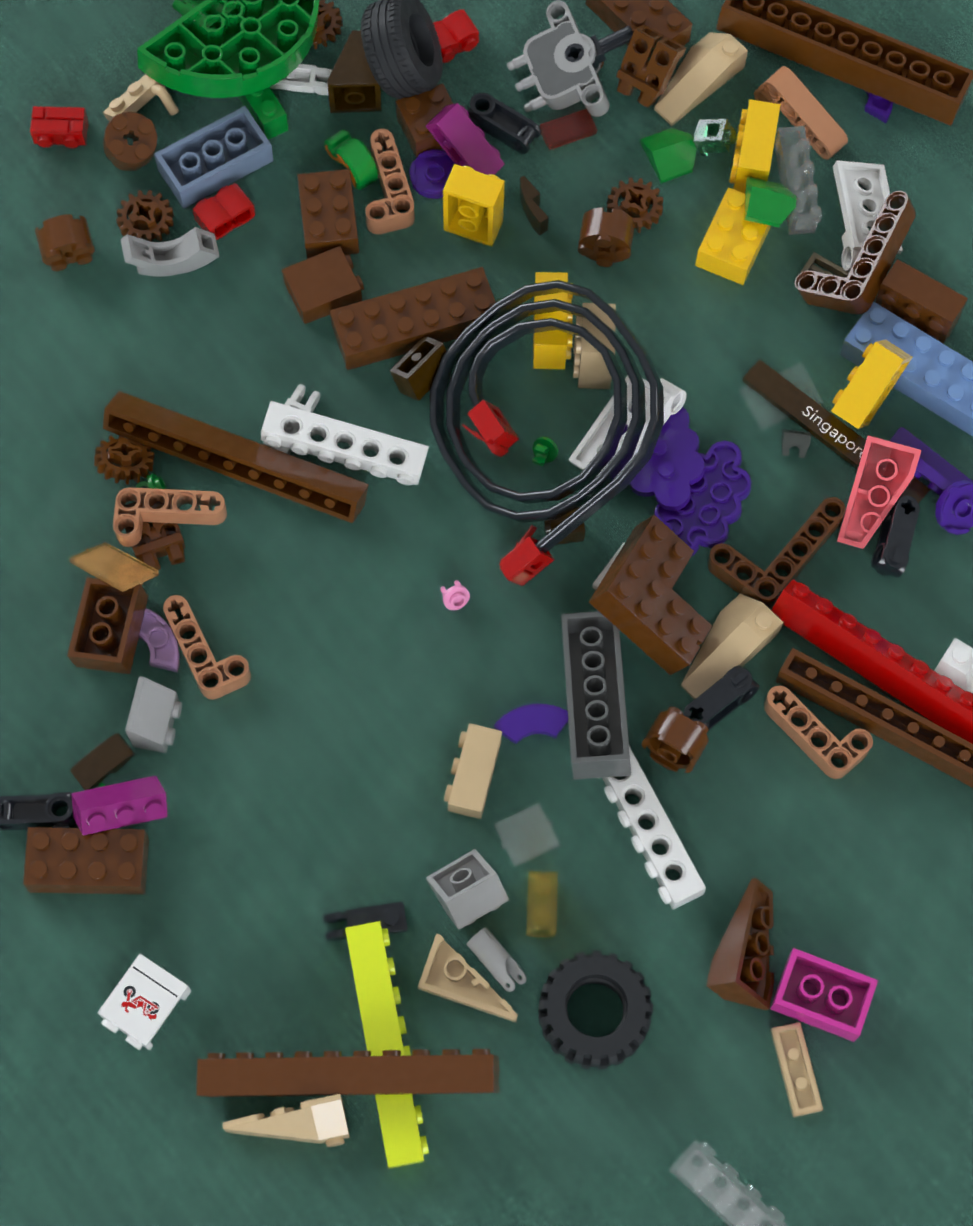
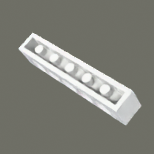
(335, 431)
(673, 892)

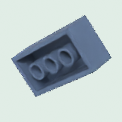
(214, 157)

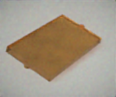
(114, 566)

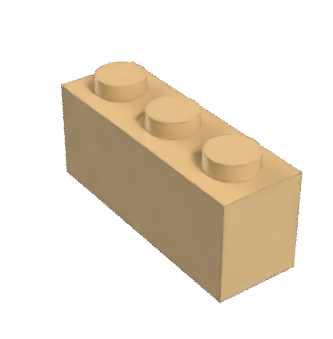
(473, 771)

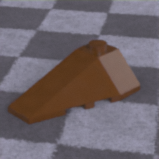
(742, 958)

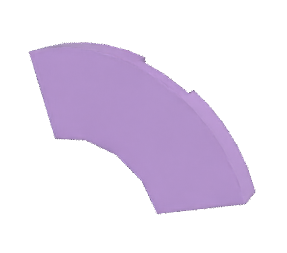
(161, 642)

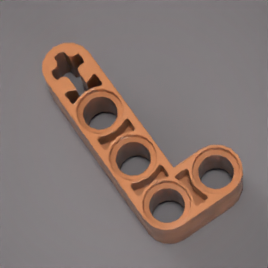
(803, 110)
(389, 179)
(169, 513)
(198, 646)
(815, 729)

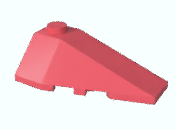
(879, 482)

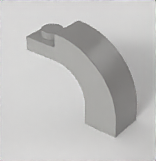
(171, 257)

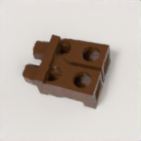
(648, 64)
(158, 541)

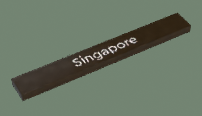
(815, 419)

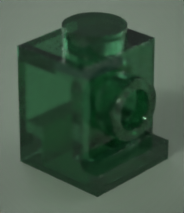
(714, 136)

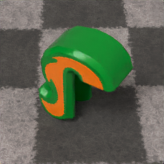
(354, 156)

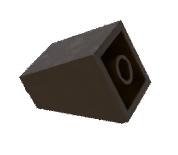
(352, 82)

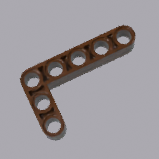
(871, 266)
(785, 560)

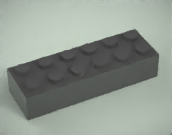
(595, 696)

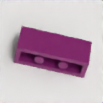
(464, 140)
(119, 805)

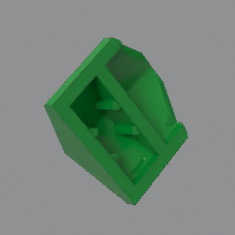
(670, 153)
(768, 202)

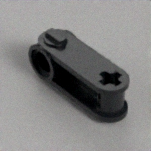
(503, 122)
(896, 538)
(723, 697)
(36, 811)

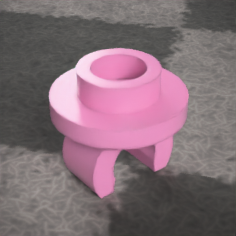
(455, 597)

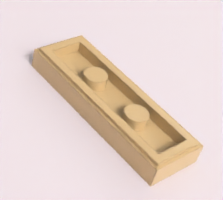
(796, 1069)

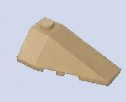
(701, 73)
(734, 640)
(315, 1122)

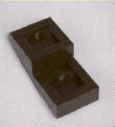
(531, 205)
(101, 761)

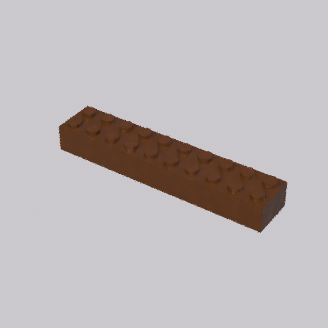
(851, 54)

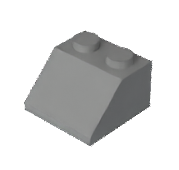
(153, 716)
(467, 889)

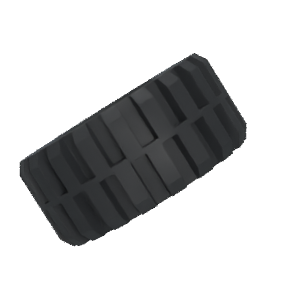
(601, 970)

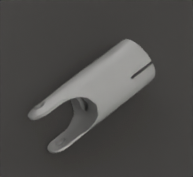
(496, 959)

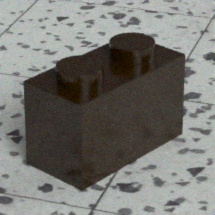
(418, 368)

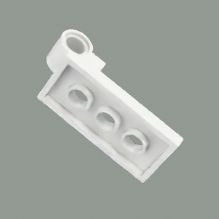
(853, 198)
(594, 439)

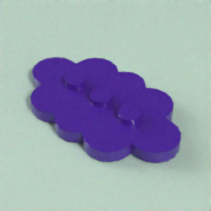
(672, 465)
(713, 499)

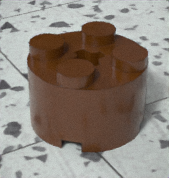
(116, 146)
(606, 236)
(65, 241)
(676, 740)

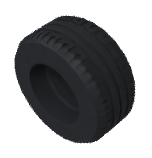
(401, 47)

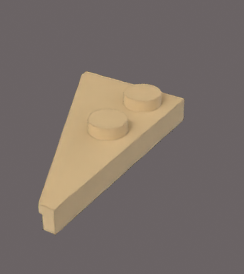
(452, 978)

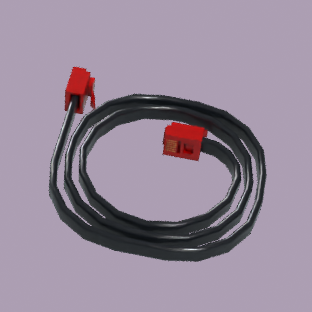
(476, 348)

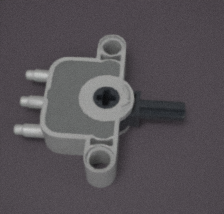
(555, 66)

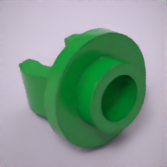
(544, 451)
(152, 482)

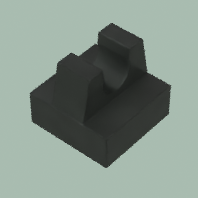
(795, 438)

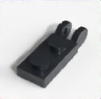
(390, 916)

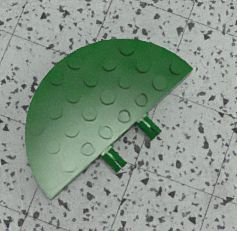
(230, 46)

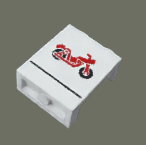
(142, 1002)

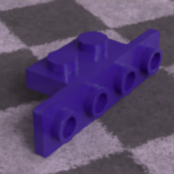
(930, 464)

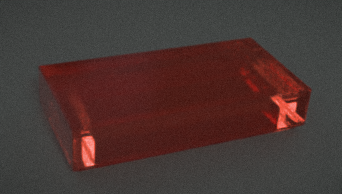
(568, 129)

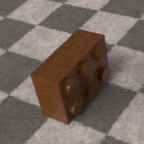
(328, 212)
(921, 301)
(107, 627)

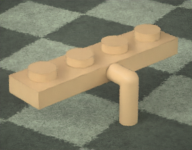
(138, 95)

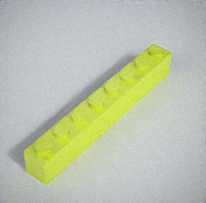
(383, 1032)

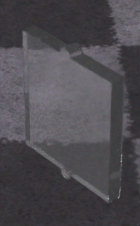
(526, 835)

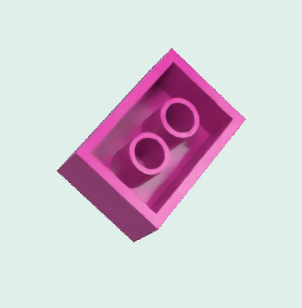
(824, 995)

